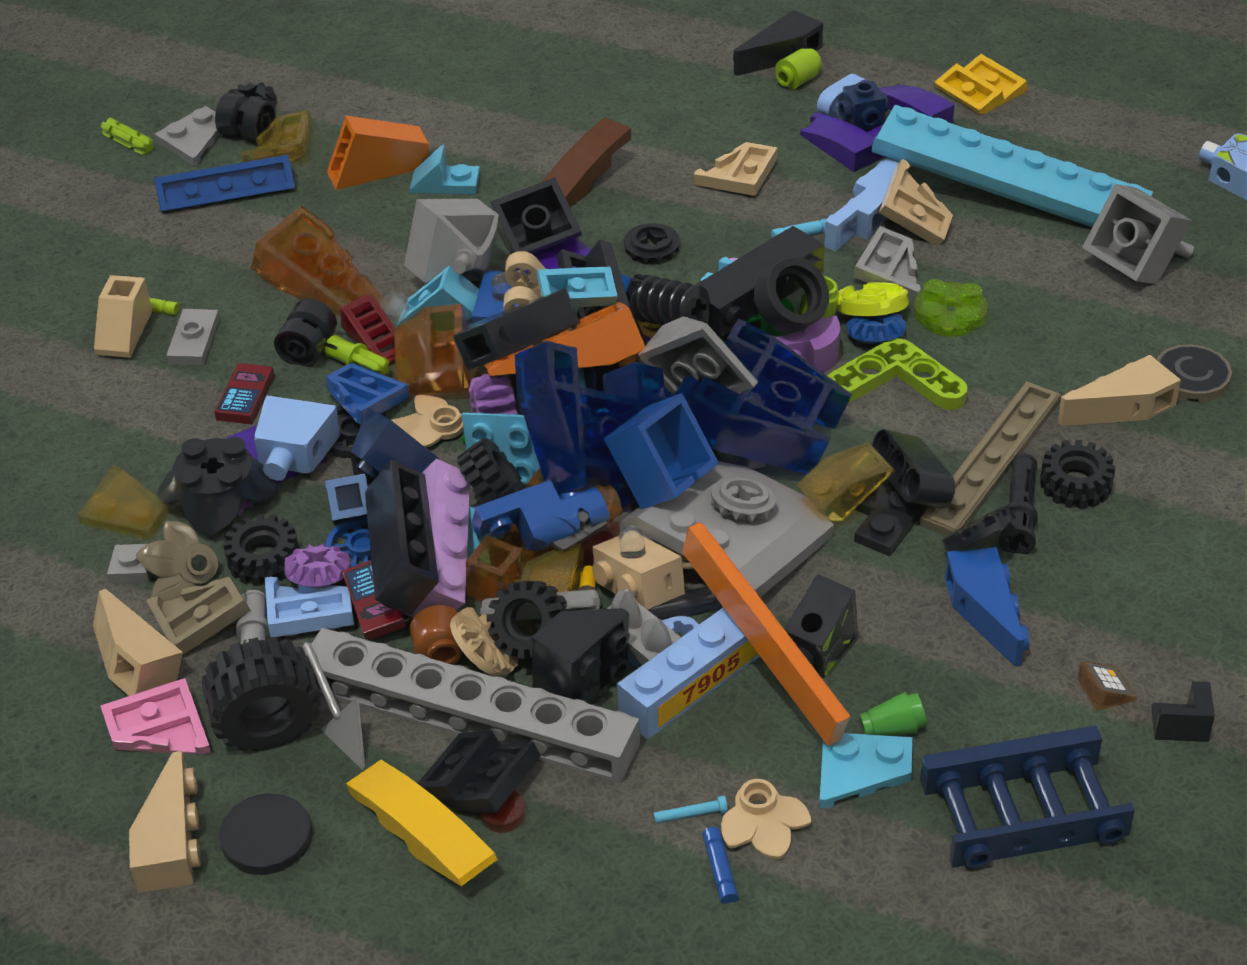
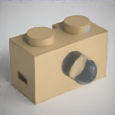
(640, 566)

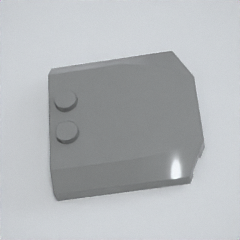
(759, 549)

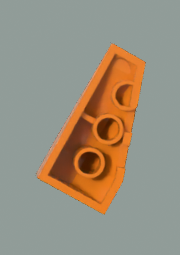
(600, 340)

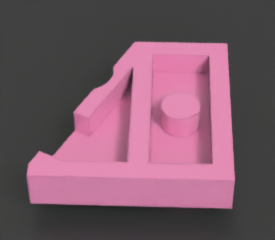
(157, 721)

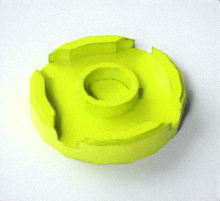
(873, 299)

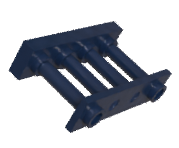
(1030, 759)

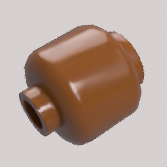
(433, 636)

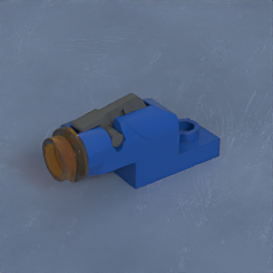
(548, 518)

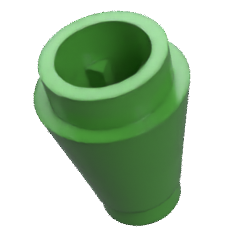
(895, 717)

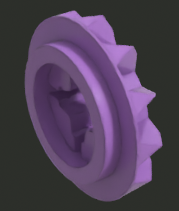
(316, 565)

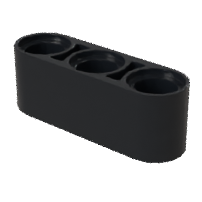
(918, 472)

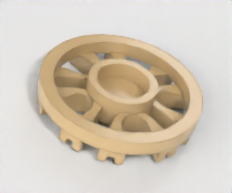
(477, 644)

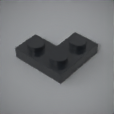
(887, 519)

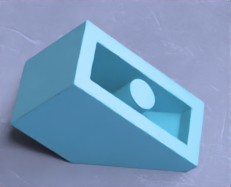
(444, 289)

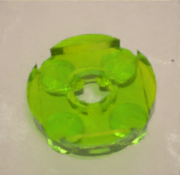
(966, 298)

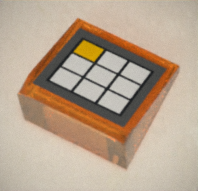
(1104, 685)

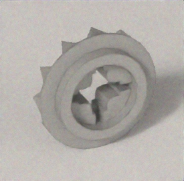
(753, 499)

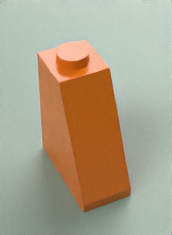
(375, 151)

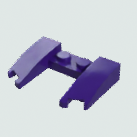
(853, 145)

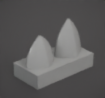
(647, 632)

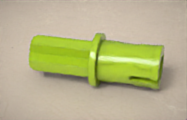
(356, 354)

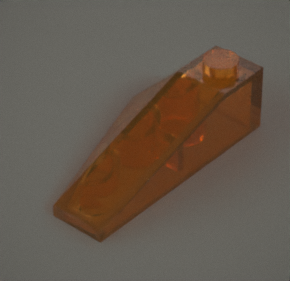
(309, 263)

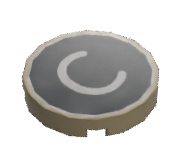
(1202, 371)

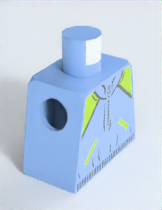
(1228, 164)

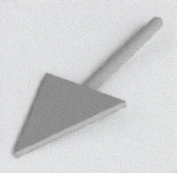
(345, 727)

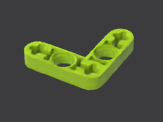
(904, 368)

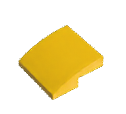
(981, 84)

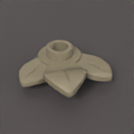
(172, 560)

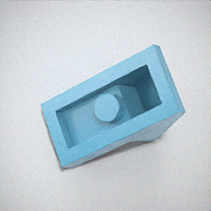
(438, 178)
(584, 285)

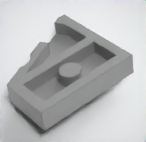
(889, 261)

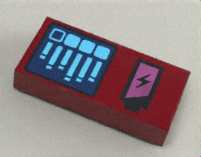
(244, 393)
(372, 615)

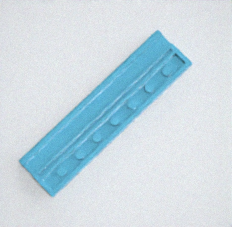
(995, 165)

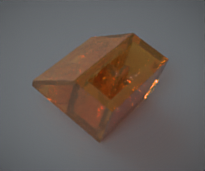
(428, 354)

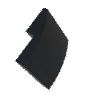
(478, 771)

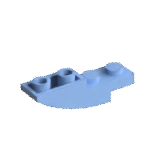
(861, 213)

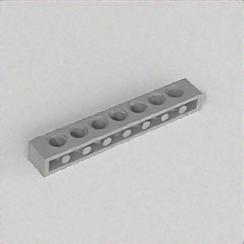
(469, 701)

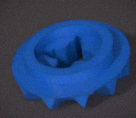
(876, 328)

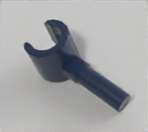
(594, 380)

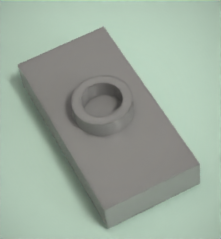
(193, 337)

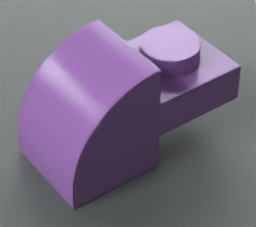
(817, 342)

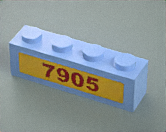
(685, 673)

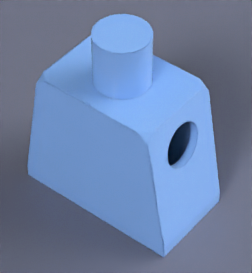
(294, 435)

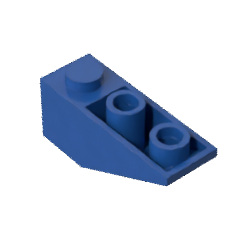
(982, 596)

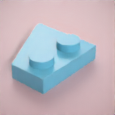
(863, 765)

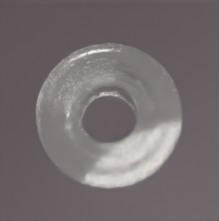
(395, 306)

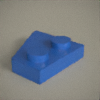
(363, 389)

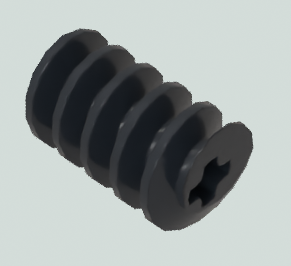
(666, 300)

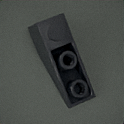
(777, 42)
(515, 328)

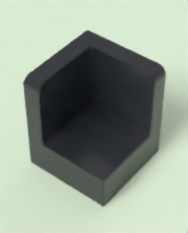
(1185, 721)

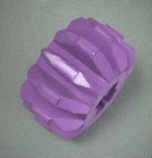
(492, 395)

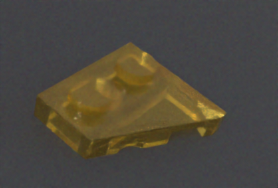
(123, 506)

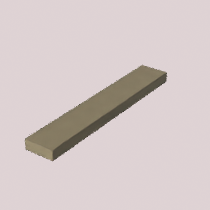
(993, 457)

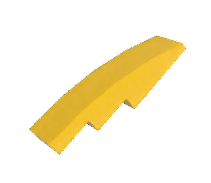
(423, 822)

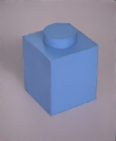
(347, 496)

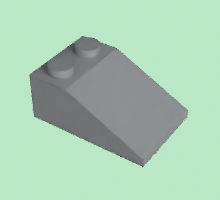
(695, 350)

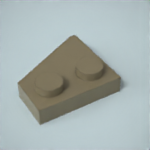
(199, 612)

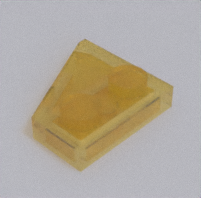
(285, 136)

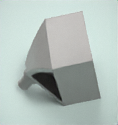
(1138, 234)
(453, 235)

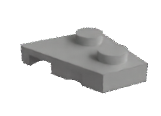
(190, 135)

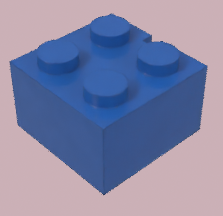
(661, 451)

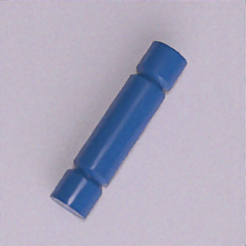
(720, 865)

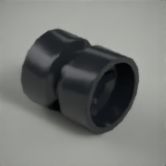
(243, 116)
(305, 333)

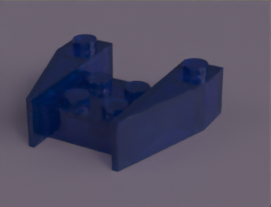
(778, 414)
(572, 421)

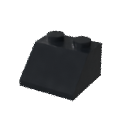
(535, 218)

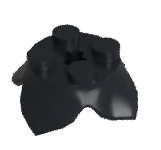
(213, 481)

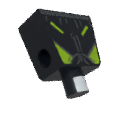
(824, 623)

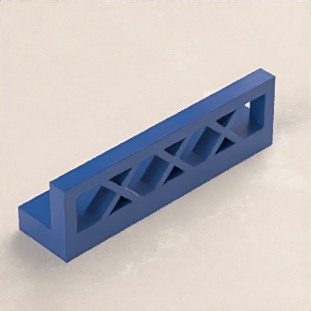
(224, 183)

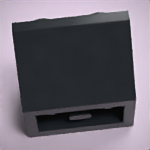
(581, 652)

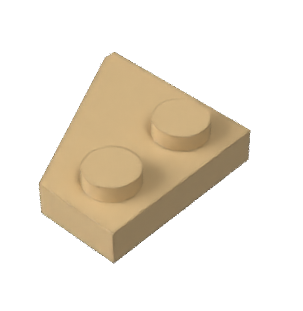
(740, 170)
(915, 206)

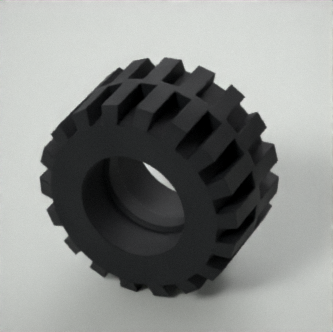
(260, 694)

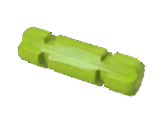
(127, 136)

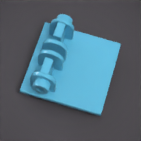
(509, 434)

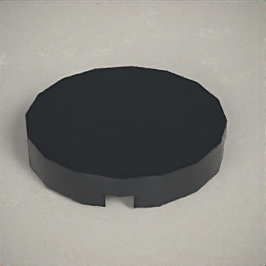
(265, 833)

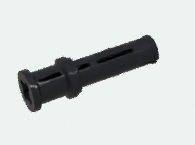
(1021, 503)

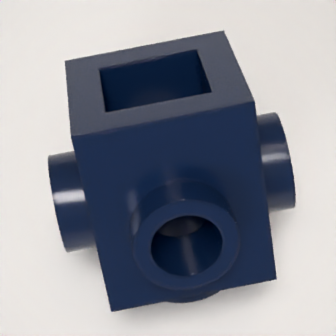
(862, 101)

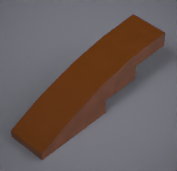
(589, 159)

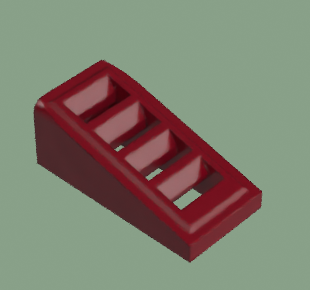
(363, 313)

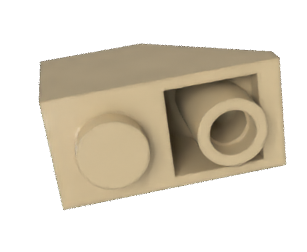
(121, 315)

